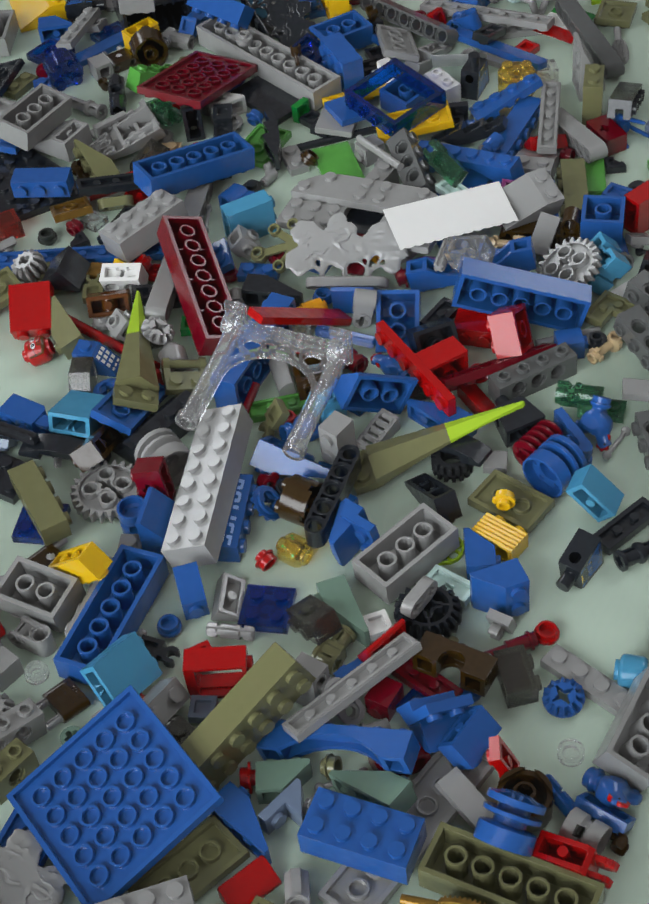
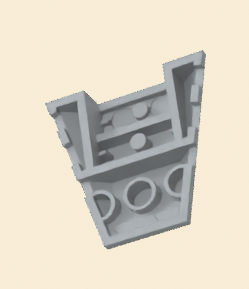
(130, 133)

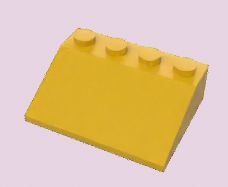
(29, 11)

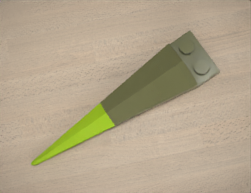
(136, 376)
(393, 456)

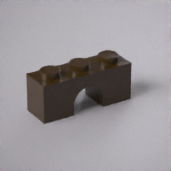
(476, 667)

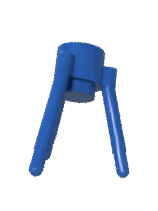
(625, 125)

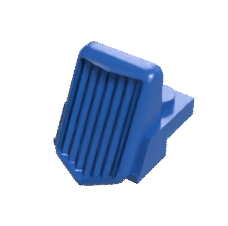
(351, 532)
(433, 716)

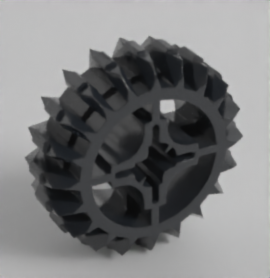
(443, 610)

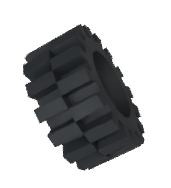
(449, 470)

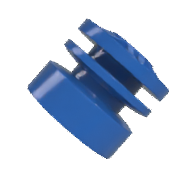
(553, 465)
(510, 821)

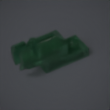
(165, 112)
(445, 163)
(580, 396)

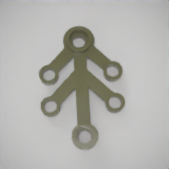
(284, 247)

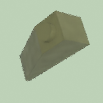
(63, 329)

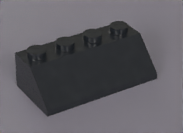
(161, 419)

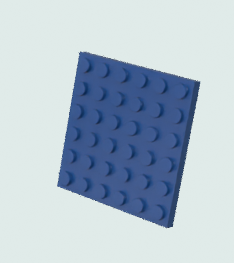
(114, 799)

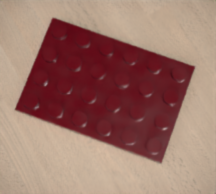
(197, 79)

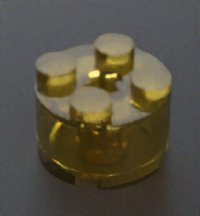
(513, 72)

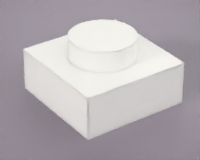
(377, 623)

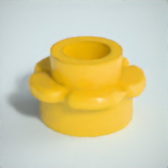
(504, 499)

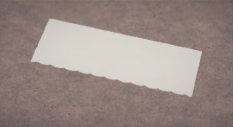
(449, 215)

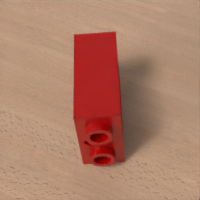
(215, 659)

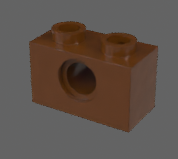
(104, 303)

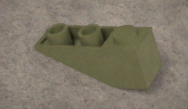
(93, 161)

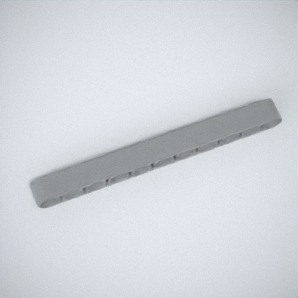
(163, 291)

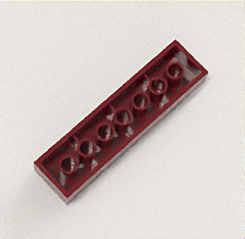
(195, 277)

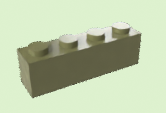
(572, 182)
(40, 502)

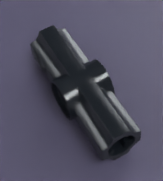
(117, 94)

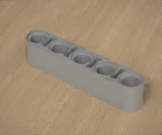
(580, 138)

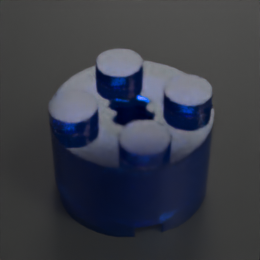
(63, 69)

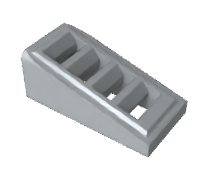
(384, 420)

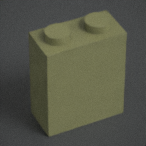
(592, 92)

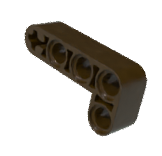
(567, 228)

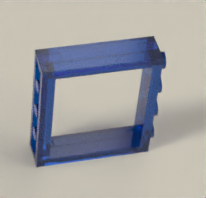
(434, 97)

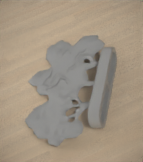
(339, 247)
(21, 876)

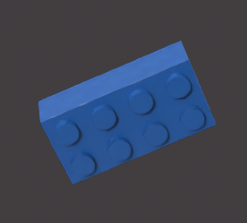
(362, 835)

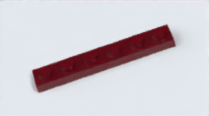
(469, 375)

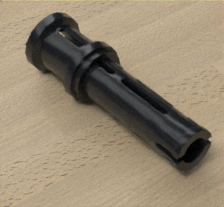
(635, 554)

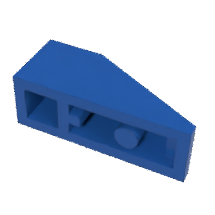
(429, 415)
(240, 819)

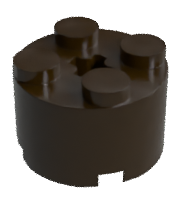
(149, 47)
(297, 498)
(531, 784)

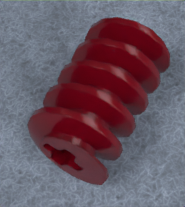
(533, 439)

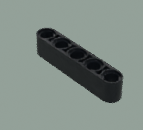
(335, 488)

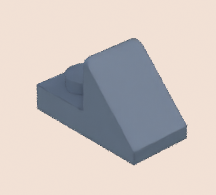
(286, 804)

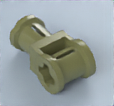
(334, 650)

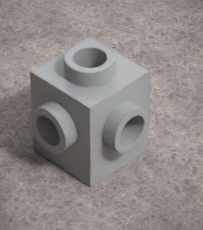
(242, 241)
(118, 324)

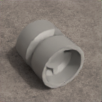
(596, 832)

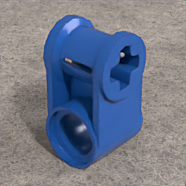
(465, 19)

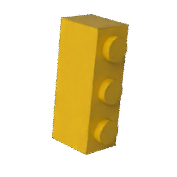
(84, 562)

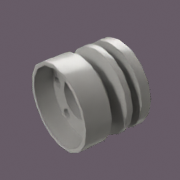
(167, 444)

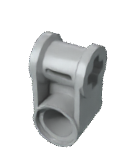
(363, 307)
(33, 637)

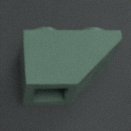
(275, 775)

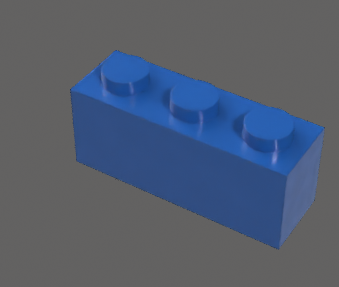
(42, 182)

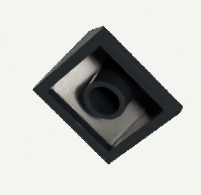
(67, 271)

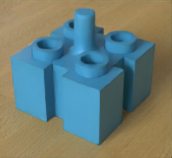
(613, 263)

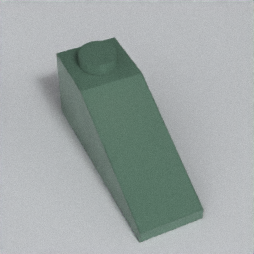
(339, 596)
(376, 787)

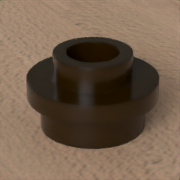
(309, 157)

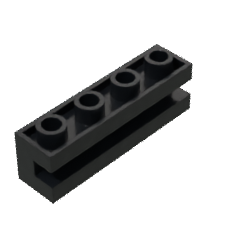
(627, 98)

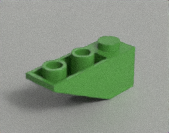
(141, 73)

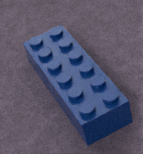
(194, 164)
(547, 299)
(238, 379)
(112, 609)

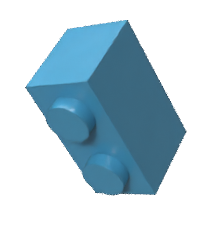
(595, 493)

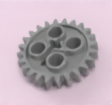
(572, 261)
(101, 490)

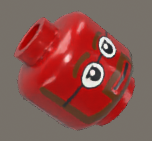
(38, 351)

